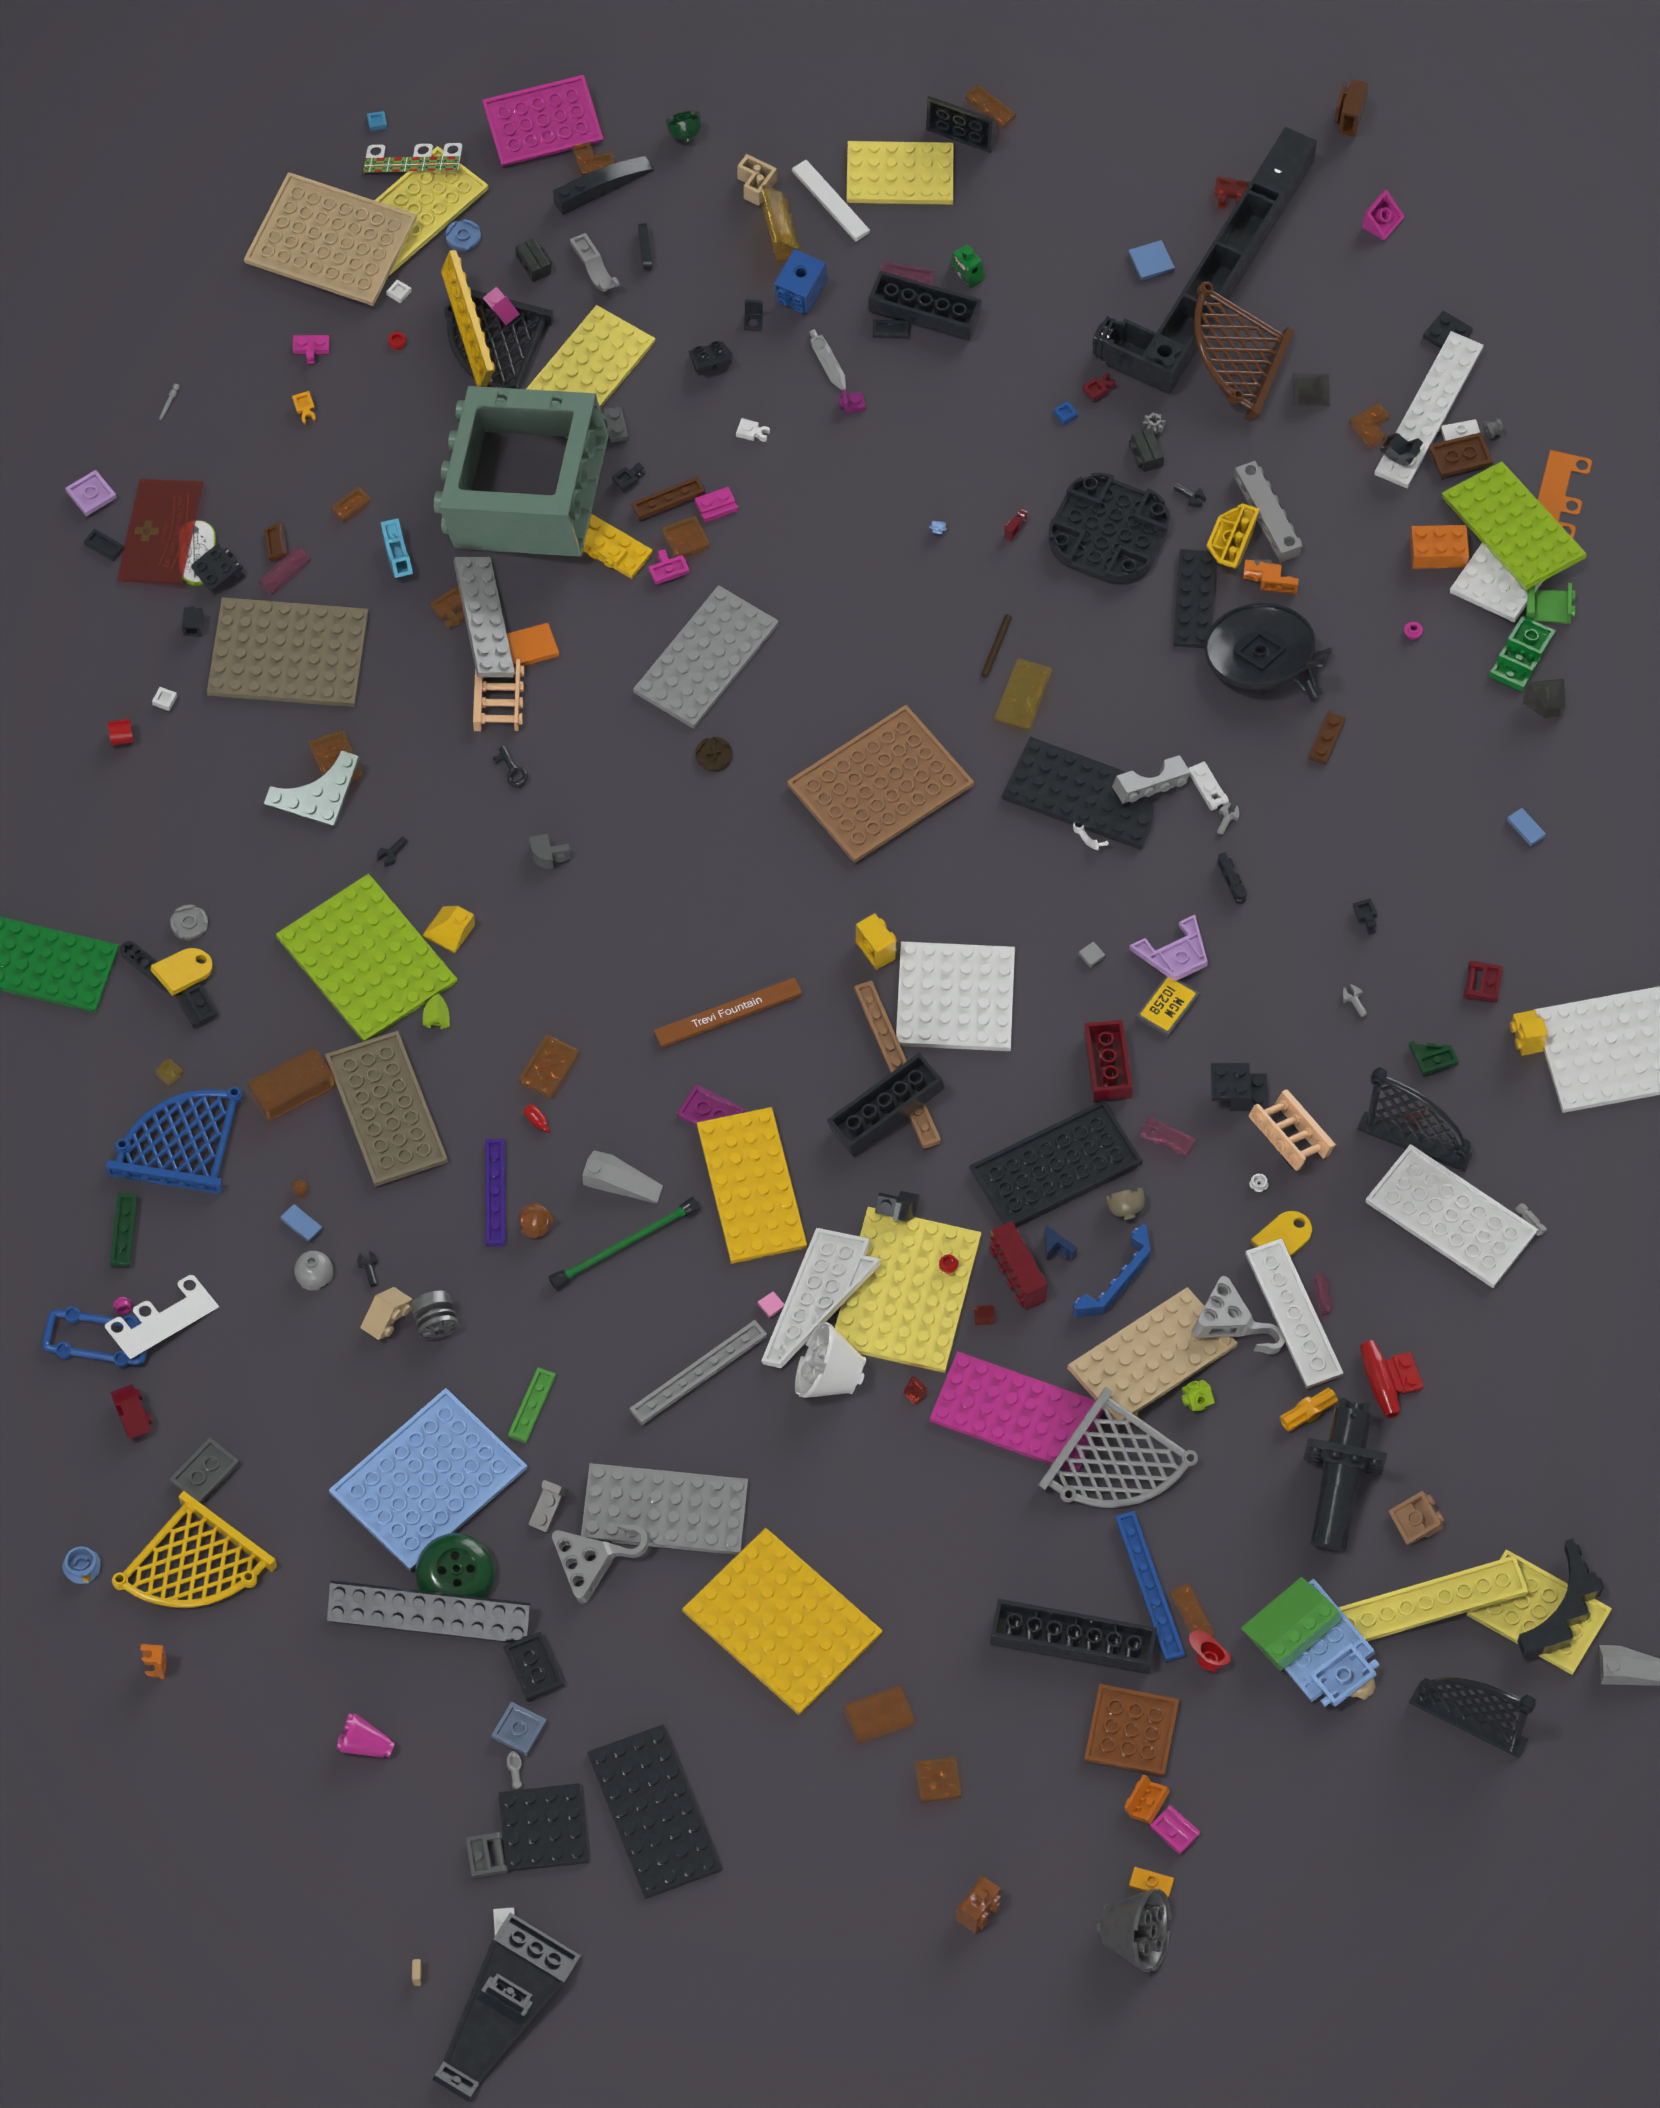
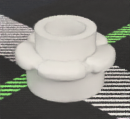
(1259, 1178)

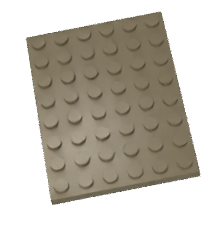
(288, 652)

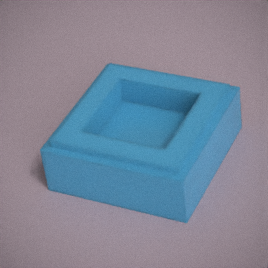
(377, 121)

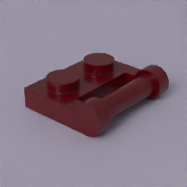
(1489, 982)

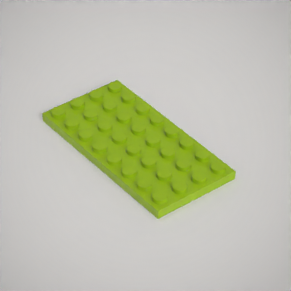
(1513, 525)

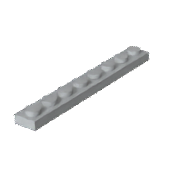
(698, 1372)

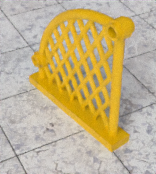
(190, 1506)

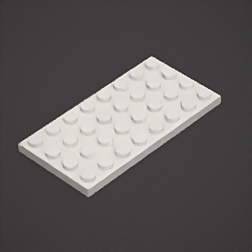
(1451, 1216)

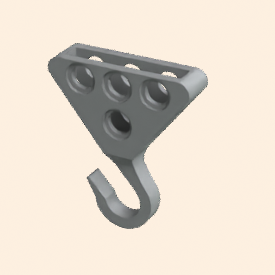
(1233, 1318)
(593, 1571)

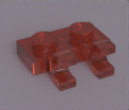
(1229, 188)

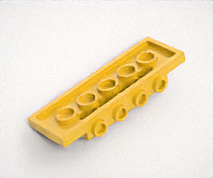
(615, 548)

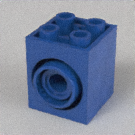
(800, 281)

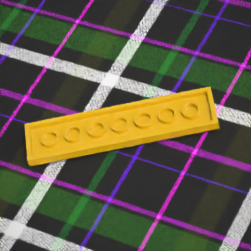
(467, 319)

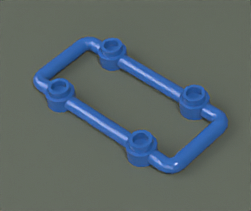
(64, 1349)

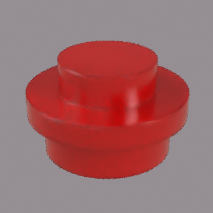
(948, 1264)

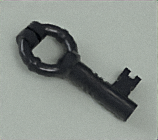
(513, 769)

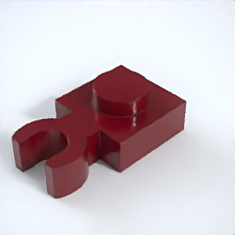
(1097, 388)
(1012, 527)

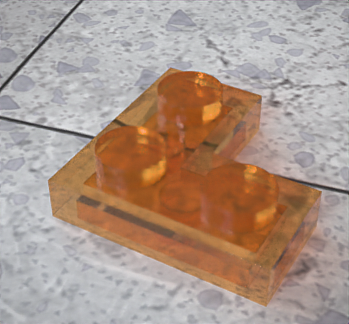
(588, 161)
(1366, 424)

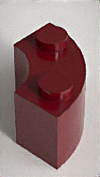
(131, 1411)

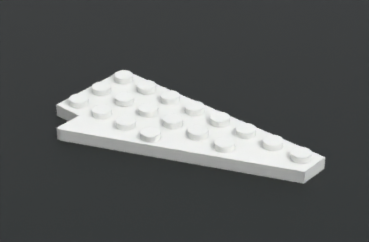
(826, 1279)

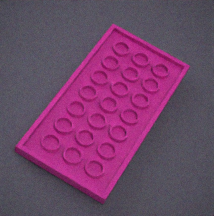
(1011, 1410)

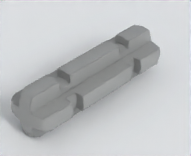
(1528, 1216)

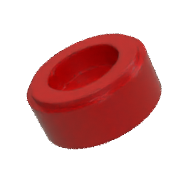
(397, 340)

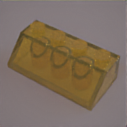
(779, 223)

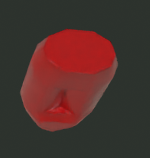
(536, 1117)

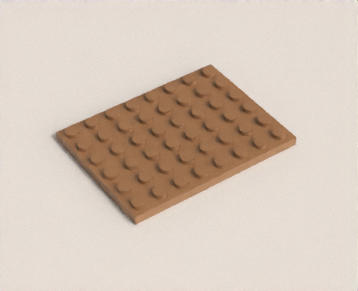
(880, 783)

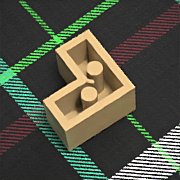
(755, 174)
(385, 1311)

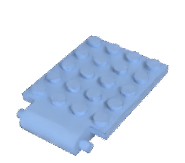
(1334, 1663)

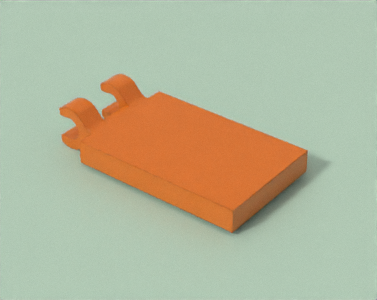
(532, 645)

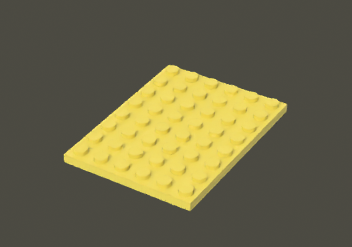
(908, 1304)

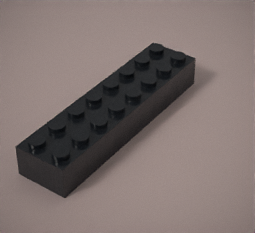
(1073, 1636)

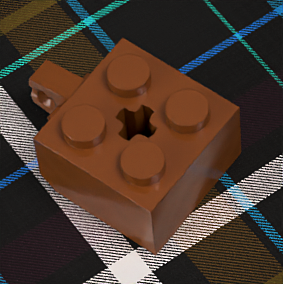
(978, 1905)

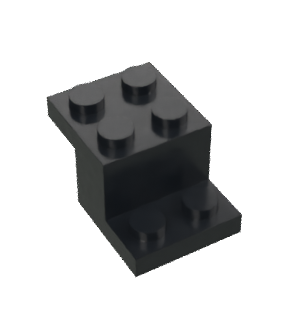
(1235, 1084)

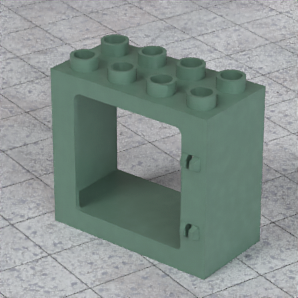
(516, 520)

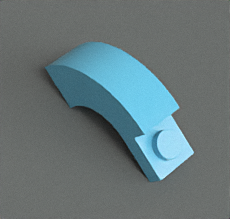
(395, 548)

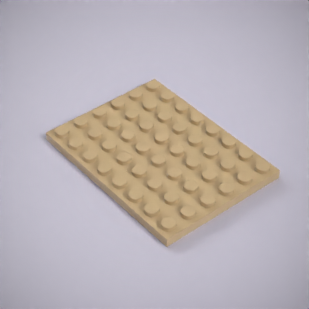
(330, 238)

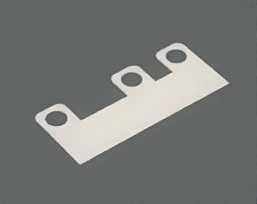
(163, 1324)

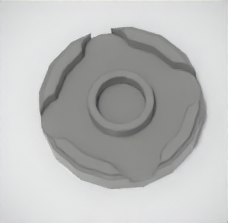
(189, 922)

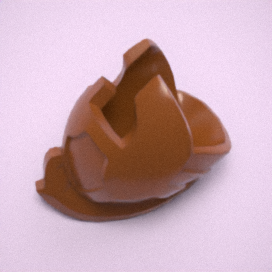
(535, 1221)

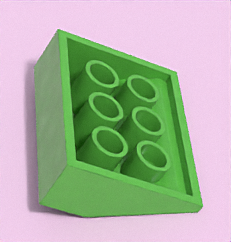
(1291, 1623)

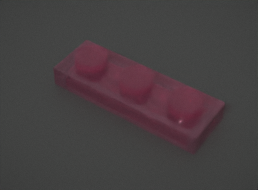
(911, 272)
(284, 570)

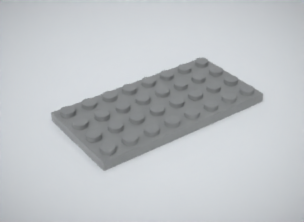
(706, 656)
(670, 1506)

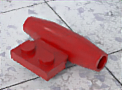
(1389, 1377)

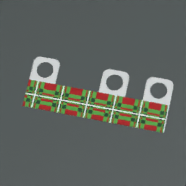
(418, 162)

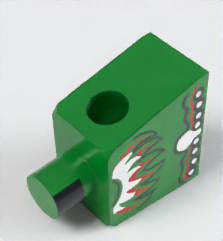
(967, 266)

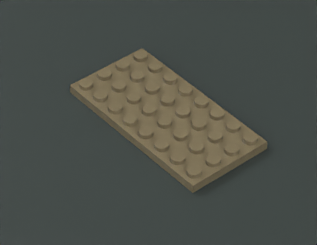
(386, 1108)

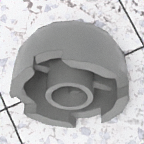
(313, 1270)

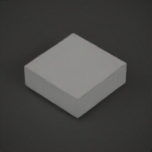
(1091, 954)

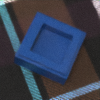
(1065, 413)

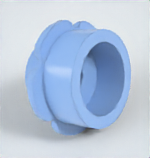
(938, 527)

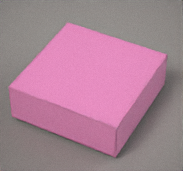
(771, 1304)

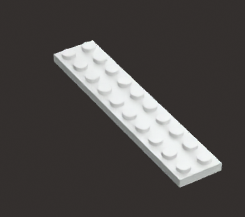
(1432, 404)

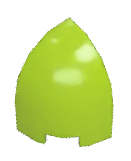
(436, 1013)

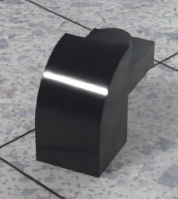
(1400, 449)
(899, 1207)

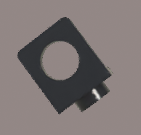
(753, 310)

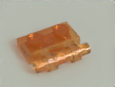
(446, 605)

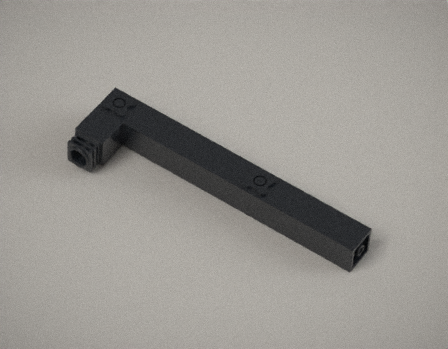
(1164, 355)

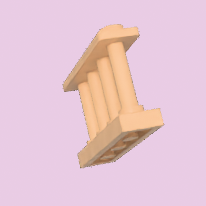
(481, 702)
(1301, 1120)

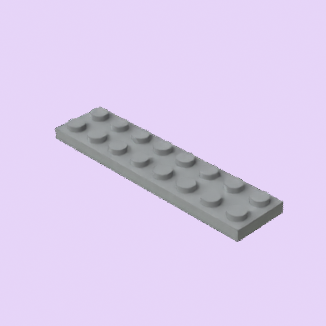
(483, 617)

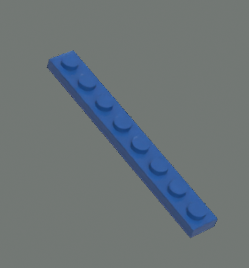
(1149, 1586)

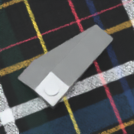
(615, 1176)
(1627, 1667)

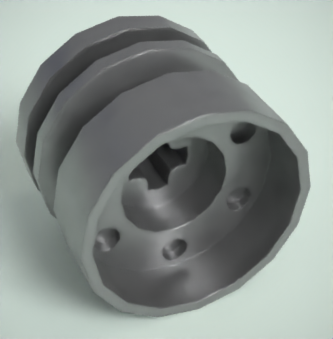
(434, 1315)

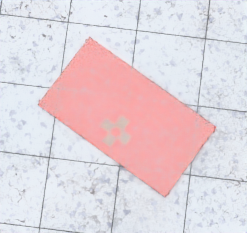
(160, 531)

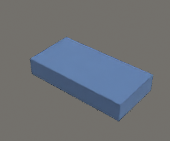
(1526, 827)
(301, 1223)

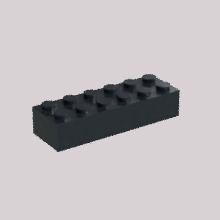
(925, 305)
(886, 1104)

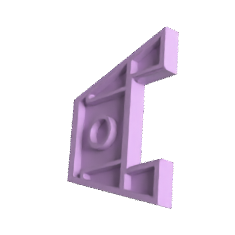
(1179, 957)

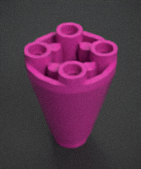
(363, 1739)

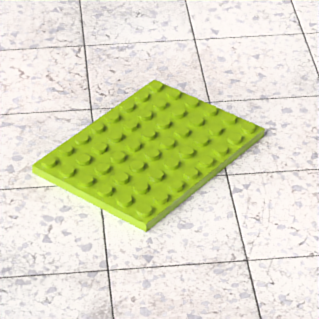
(366, 958)

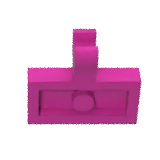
(311, 345)
(667, 568)

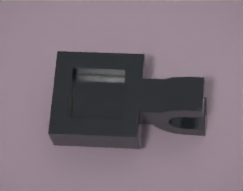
(627, 478)
(1366, 912)

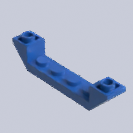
(1090, 1307)

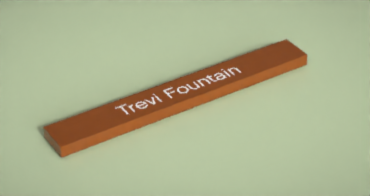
(727, 1012)

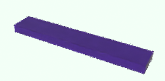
(495, 1192)

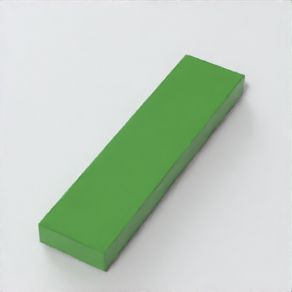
(532, 1405)

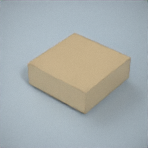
(416, 1972)

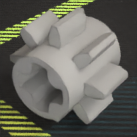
(1154, 422)

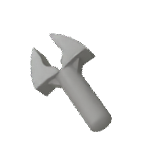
(1227, 817)
(1354, 999)

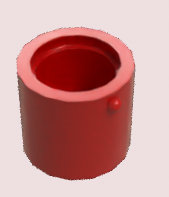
(120, 732)

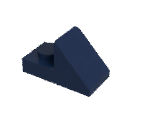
(1054, 1241)

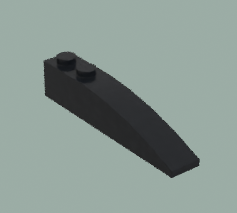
(599, 183)

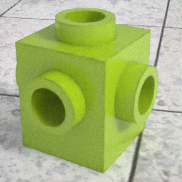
(1197, 1395)

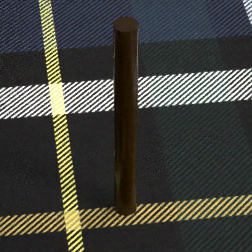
(995, 648)

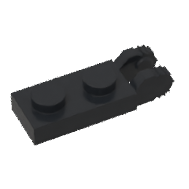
(1233, 880)

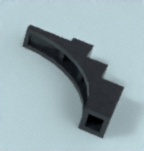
(1555, 1631)

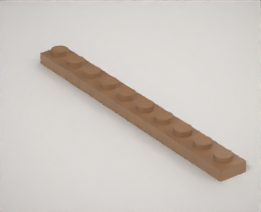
(893, 1056)

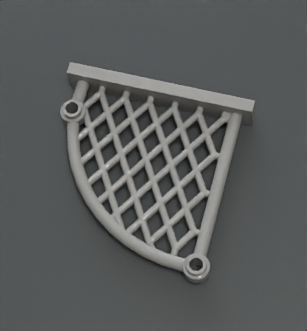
(1104, 1402)

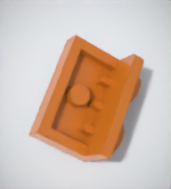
(1146, 1800)

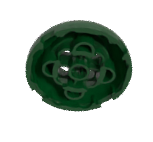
(470, 1552)

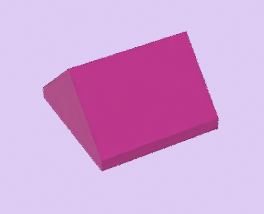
(1382, 216)

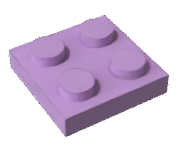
(90, 493)

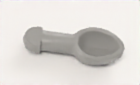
(514, 1764)

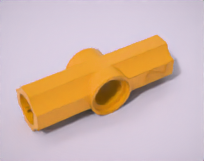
(1308, 1409)

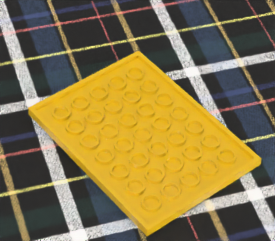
(782, 1621)

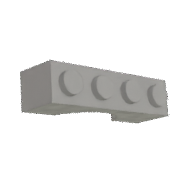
(1132, 786)

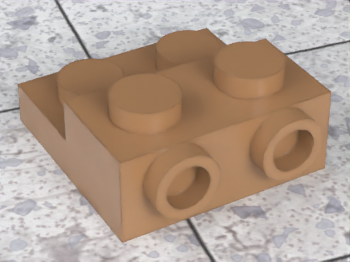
(1417, 1518)

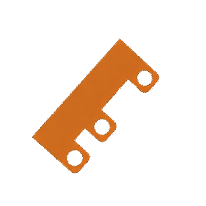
(1555, 485)

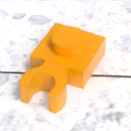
(304, 404)

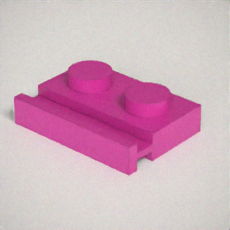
(716, 504)
(1174, 1829)

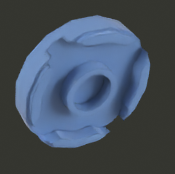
(463, 235)

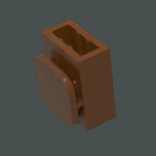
(1351, 106)

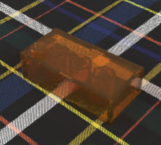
(291, 1084)

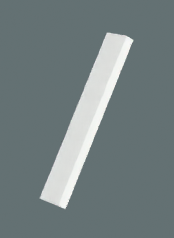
(830, 200)

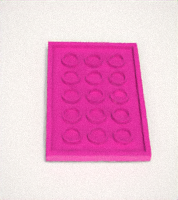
(542, 120)

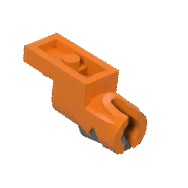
(1270, 576)

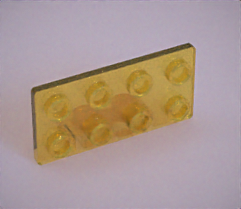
(1023, 694)

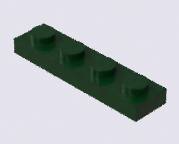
(123, 1230)

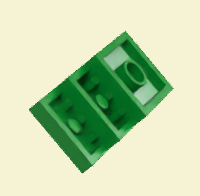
(1522, 653)

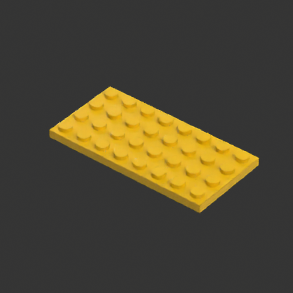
(751, 1185)

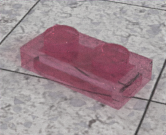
(1321, 1287)

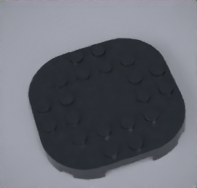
(1109, 528)

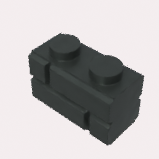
(533, 259)
(1146, 450)

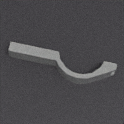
(593, 262)

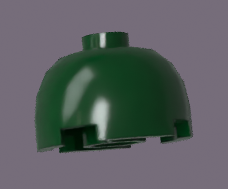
(684, 125)

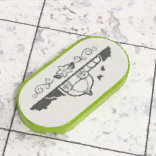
(202, 541)

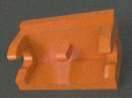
(154, 1656)

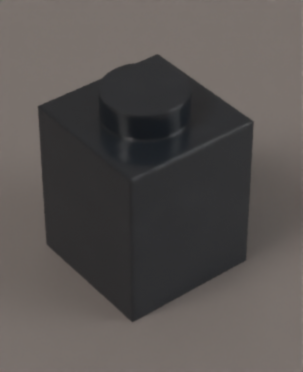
(192, 621)

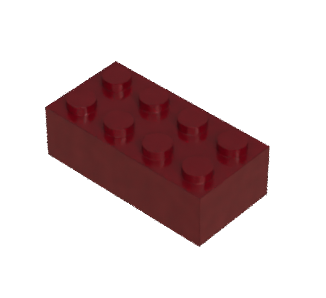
(1108, 1060)
(1018, 1266)

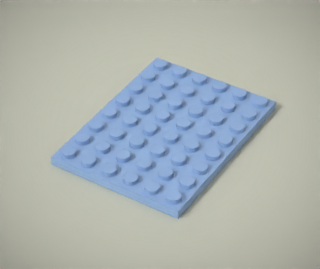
(427, 1478)

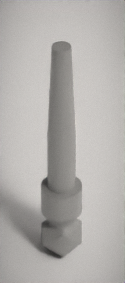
(172, 394)

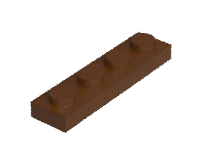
(668, 498)

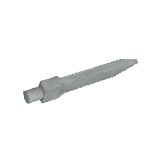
(827, 360)

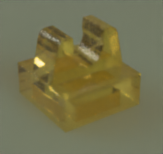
(169, 1071)

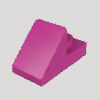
(501, 306)

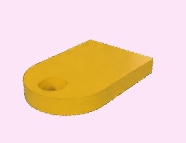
(183, 970)
(1283, 1227)

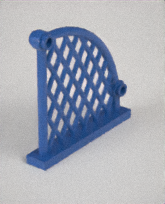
(175, 1178)

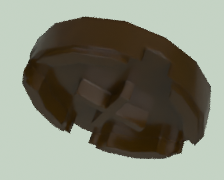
(714, 754)

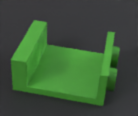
(1550, 605)

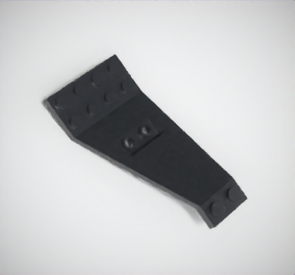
(510, 1991)

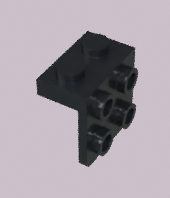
(216, 567)

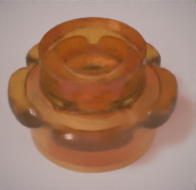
(299, 1187)

